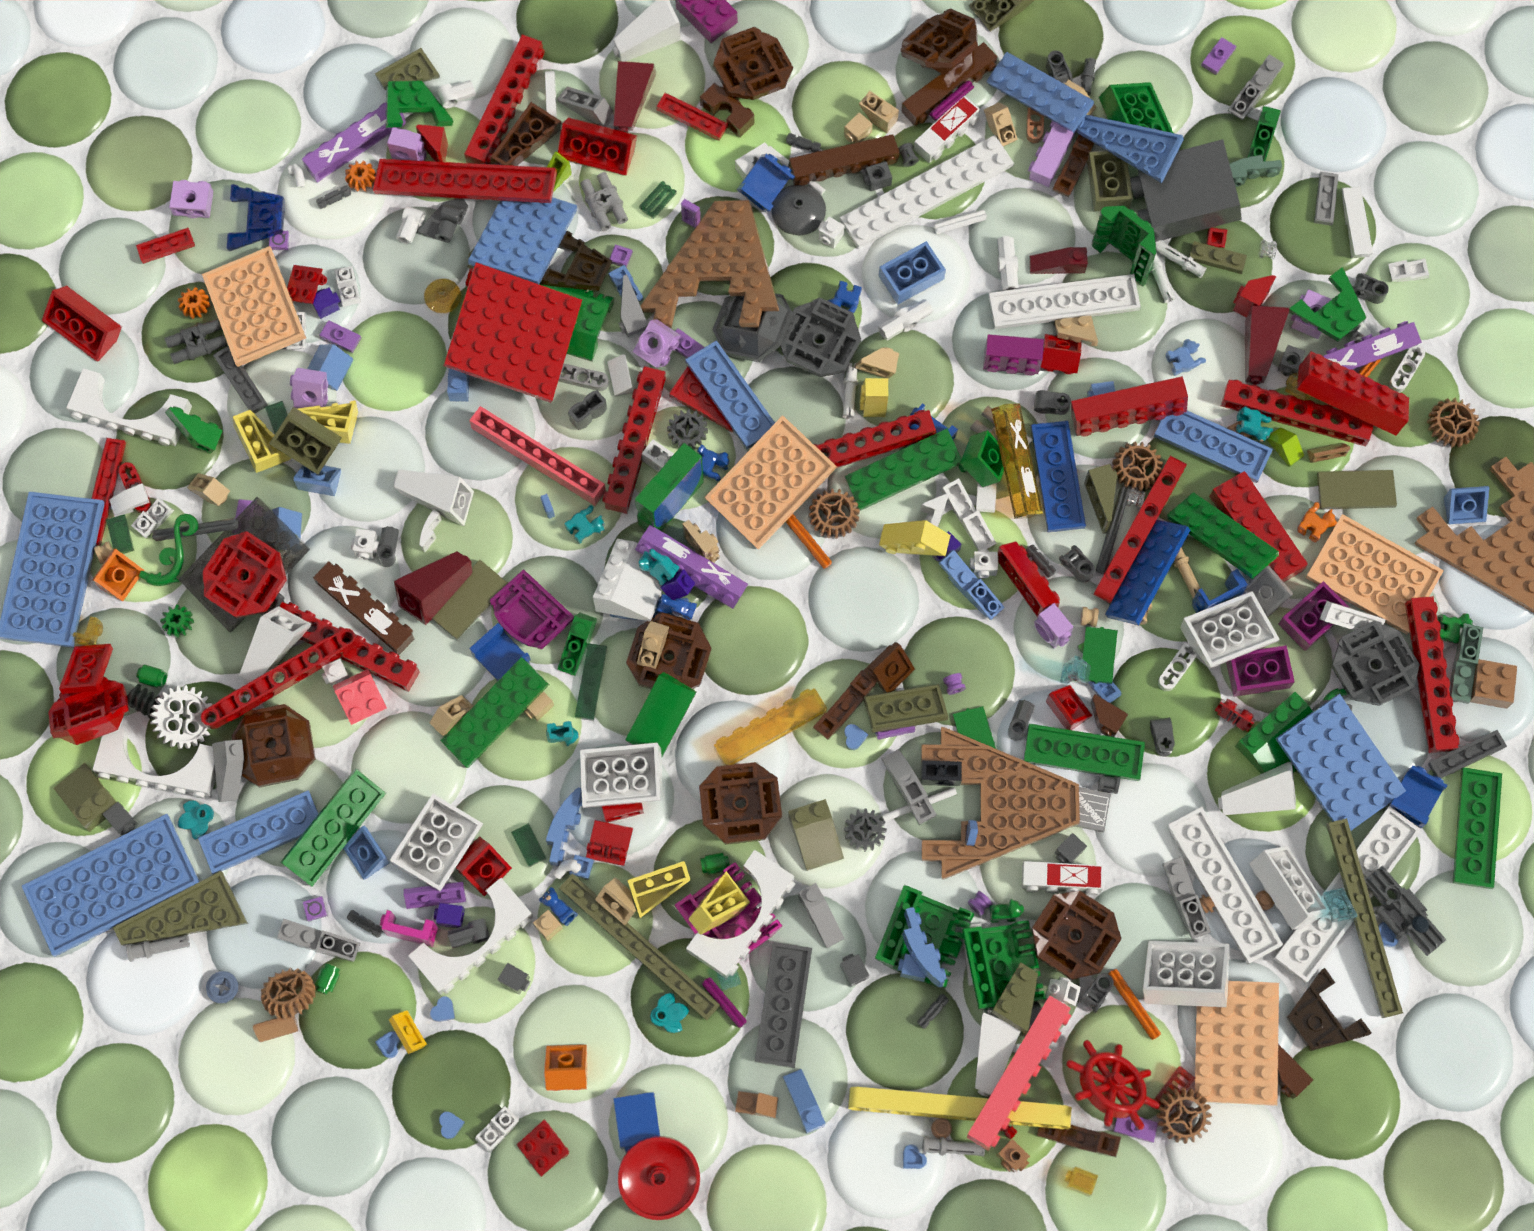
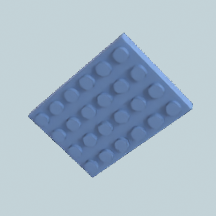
(523, 237)
(1340, 763)

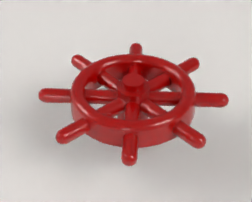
(1113, 1085)

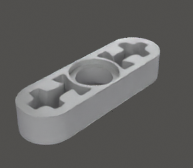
(585, 384)

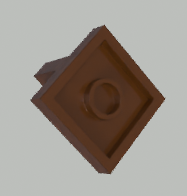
(890, 667)

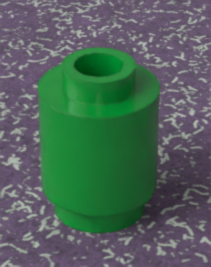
(152, 676)
(714, 863)
(327, 979)

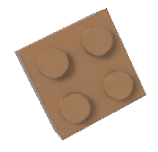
(1494, 684)

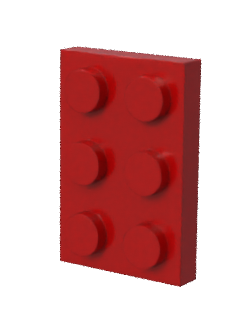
(86, 668)

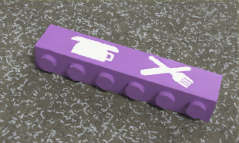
(348, 144)
(1376, 347)
(705, 574)

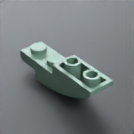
(1253, 168)
(1465, 663)

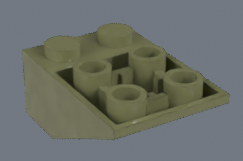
(997, 12)

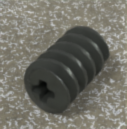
(141, 701)

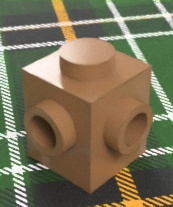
(1013, 1157)

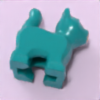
(1252, 424)
(583, 526)
(660, 568)
(561, 733)

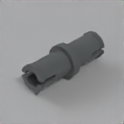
(1088, 75)

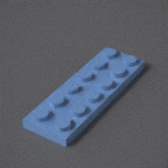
(1040, 92)
(730, 393)
(1214, 444)
(258, 832)

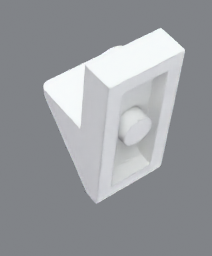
(935, 508)

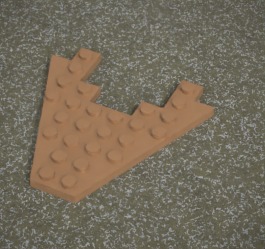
(719, 249)
(1505, 557)
(1016, 803)

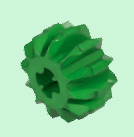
(176, 628)

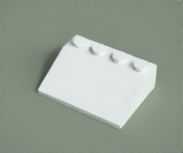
(625, 587)
(1229, 630)
(621, 775)
(436, 842)
(1186, 974)

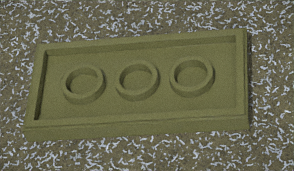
(1356, 489)
(469, 600)
(905, 708)

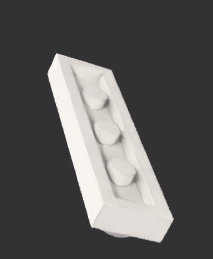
(1347, 616)

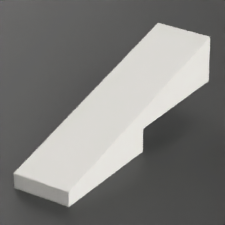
(1357, 222)
(967, 515)

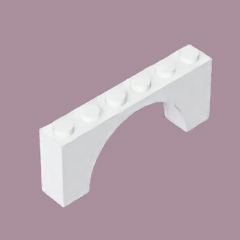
(88, 404)
(194, 778)
(725, 953)
(445, 970)

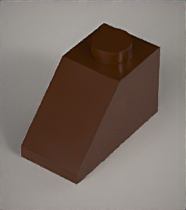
(1107, 716)

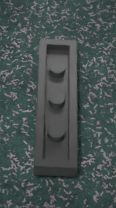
(241, 381)
(1467, 754)

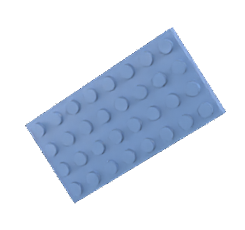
(51, 569)
(110, 885)

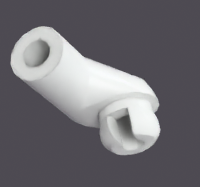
(299, 175)
(567, 865)

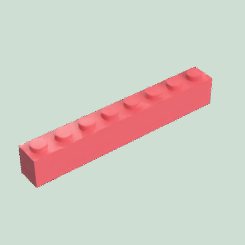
(537, 456)
(1018, 1073)

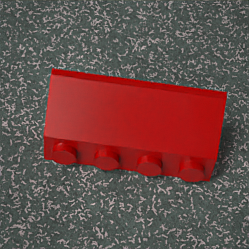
(596, 146)
(81, 322)
(1026, 578)

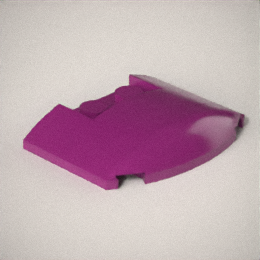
(529, 611)

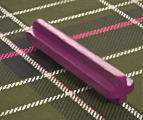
(951, 100)
(724, 1002)

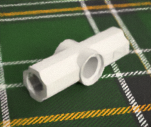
(1007, 263)
(905, 319)

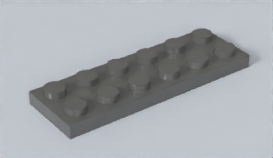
(783, 1005)

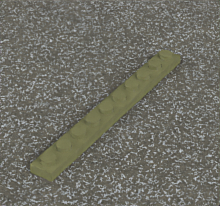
(1365, 921)
(640, 948)

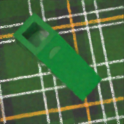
(1264, 132)
(197, 432)
(577, 643)

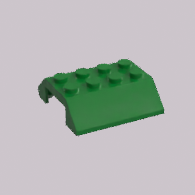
(1129, 235)
(588, 322)
(937, 922)
(994, 958)

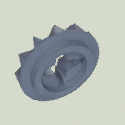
(218, 979)

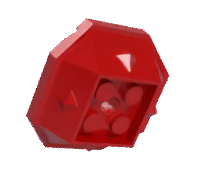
(225, 575)
(88, 714)

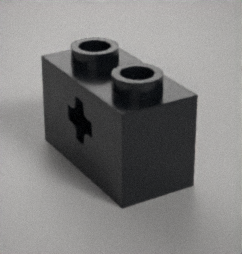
(941, 773)

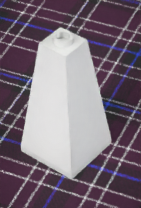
(648, 32)
(439, 492)
(272, 641)
(1263, 793)
(995, 1049)

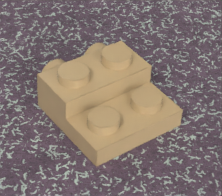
(703, 543)

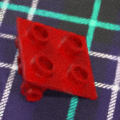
(304, 283)
(1245, 715)
(609, 843)
(543, 1148)

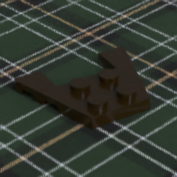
(586, 270)
(1317, 1023)

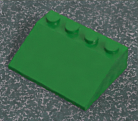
(1135, 105)
(1260, 743)

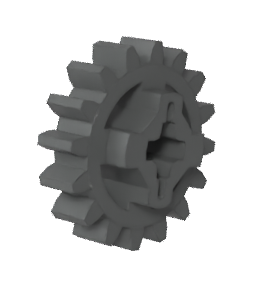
(679, 429)
(857, 829)

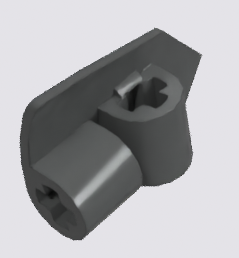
(445, 220)

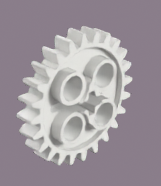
(165, 714)

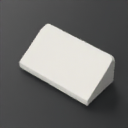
(620, 375)

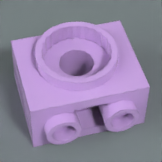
(406, 145)
(184, 191)
(1315, 302)
(666, 339)
(309, 388)
(1053, 626)

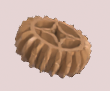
(1461, 418)
(1133, 452)
(821, 503)
(288, 993)
(1192, 1113)

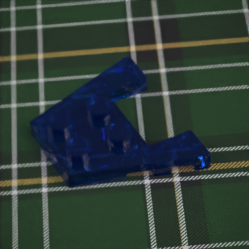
(264, 216)

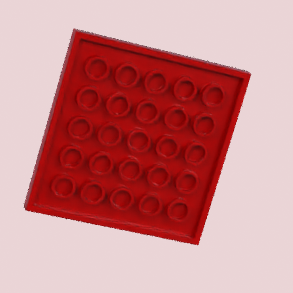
(513, 332)

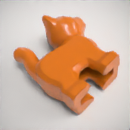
(1316, 524)

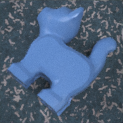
(1183, 359)

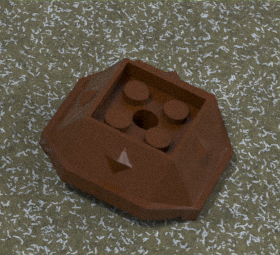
(941, 41)
(756, 51)
(684, 642)
(289, 756)
(735, 783)
(1085, 916)

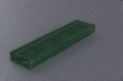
(591, 682)

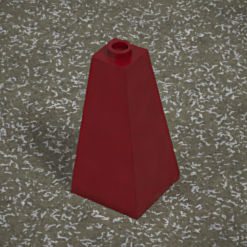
(632, 89)
(1262, 337)
(430, 587)

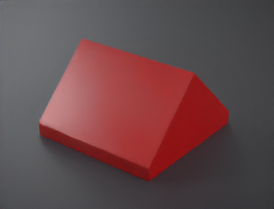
(434, 141)
(1068, 707)

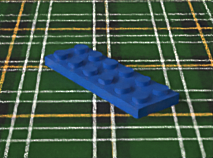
(1058, 476)
(1147, 572)

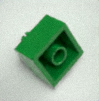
(982, 459)

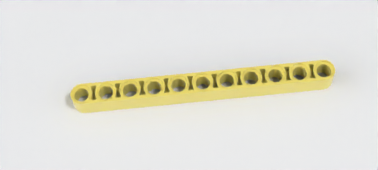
(953, 1107)

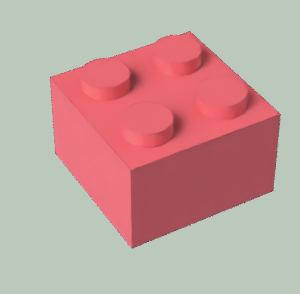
(359, 696)

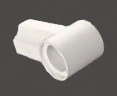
(451, 94)
(411, 220)

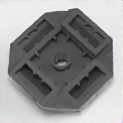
(821, 322)
(751, 342)
(1388, 651)

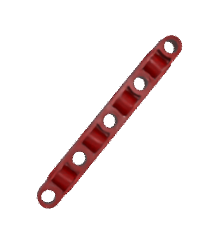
(1140, 529)
(266, 687)

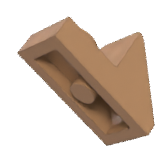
(756, 1104)

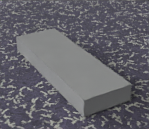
(1326, 198)

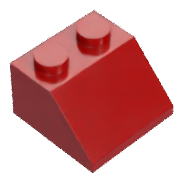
(1252, 294)
(1060, 354)
(482, 865)

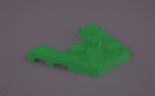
(411, 98)
(1338, 315)

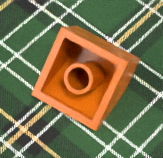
(566, 1067)

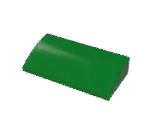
(661, 712)

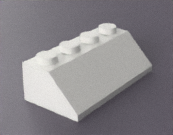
(1289, 887)

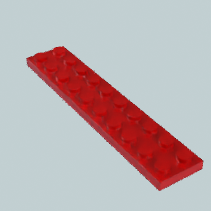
(465, 180)

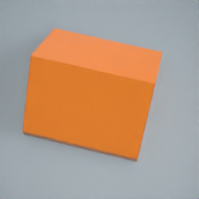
(117, 575)

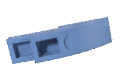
(970, 586)
(565, 818)
(924, 955)

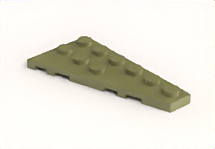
(194, 910)

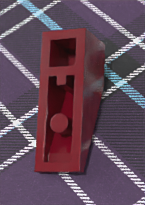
(1060, 261)

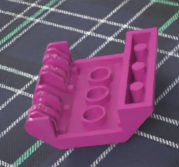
(738, 924)

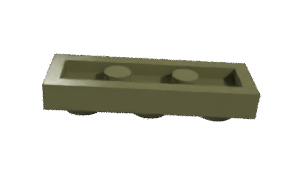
(1218, 257)

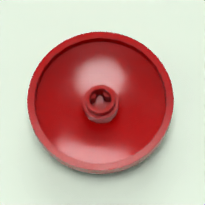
(658, 1178)

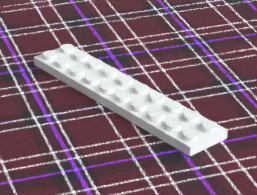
(926, 191)
(1313, 943)

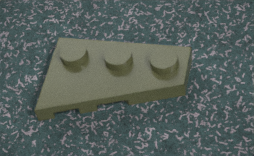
(409, 68)
(1017, 999)

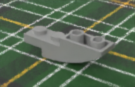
(1256, 87)
(909, 786)
(1185, 898)
(318, 941)

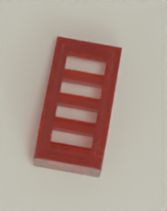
(1190, 1079)

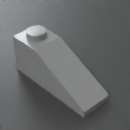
(586, 104)
(631, 314)
(228, 768)
(820, 915)

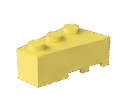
(874, 397)
(337, 418)
(255, 440)
(914, 538)
(657, 886)
(719, 905)

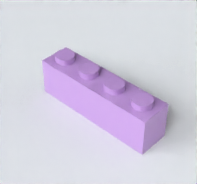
(1051, 154)

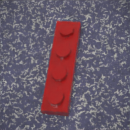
(692, 116)

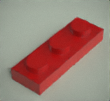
(165, 245)

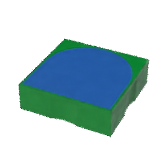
(670, 489)

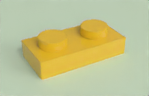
(407, 1032)

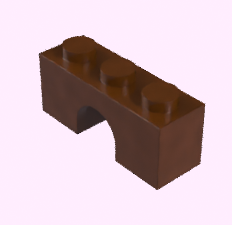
(717, 99)

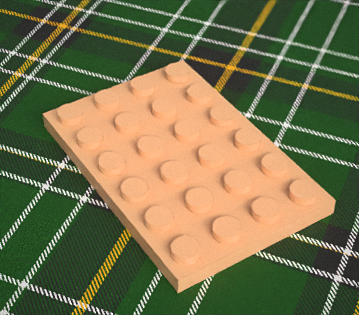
(254, 306)
(770, 482)
(1373, 572)
(1239, 1046)

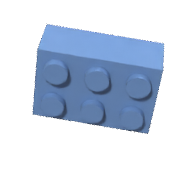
(912, 272)

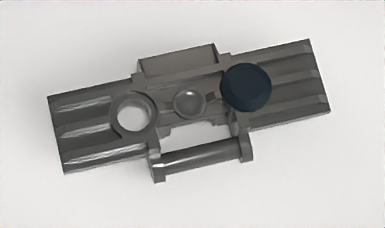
(1409, 907)

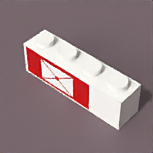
(947, 129)
(1062, 877)

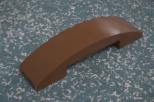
(1074, 166)
(845, 705)
(1083, 1139)

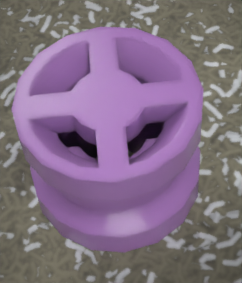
(954, 684)
(980, 903)

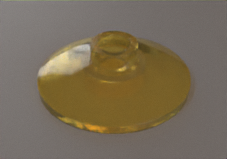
(442, 303)

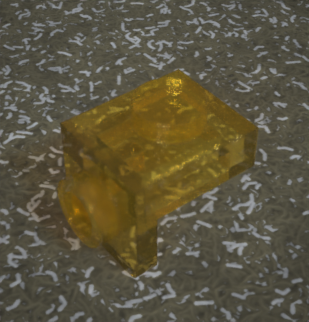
(91, 634)

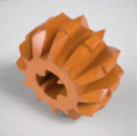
(353, 173)
(194, 302)

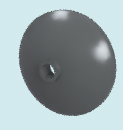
(798, 219)

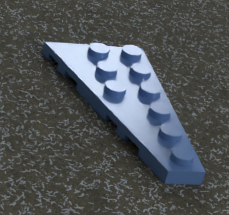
(1139, 146)

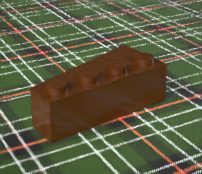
(526, 136)

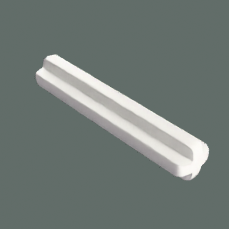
(960, 221)

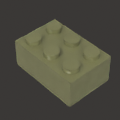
(1108, 180)
(305, 440)

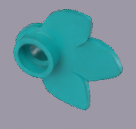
(193, 818)
(672, 1013)

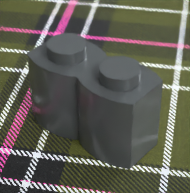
(590, 408)

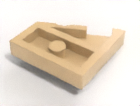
(1076, 329)

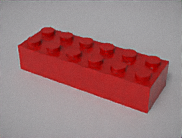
(1353, 393)
(1129, 406)
(1246, 506)

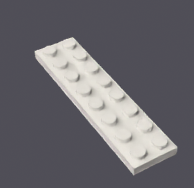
(1064, 300)
(1225, 885)

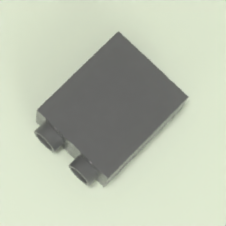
(1193, 195)

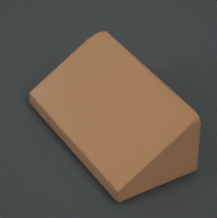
(1328, 452)
(275, 1028)

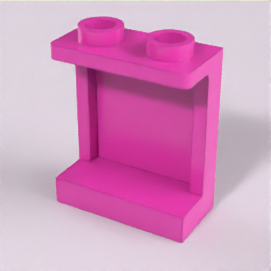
(425, 936)

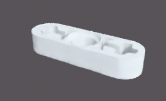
(550, 93)
(1406, 361)
(1166, 674)

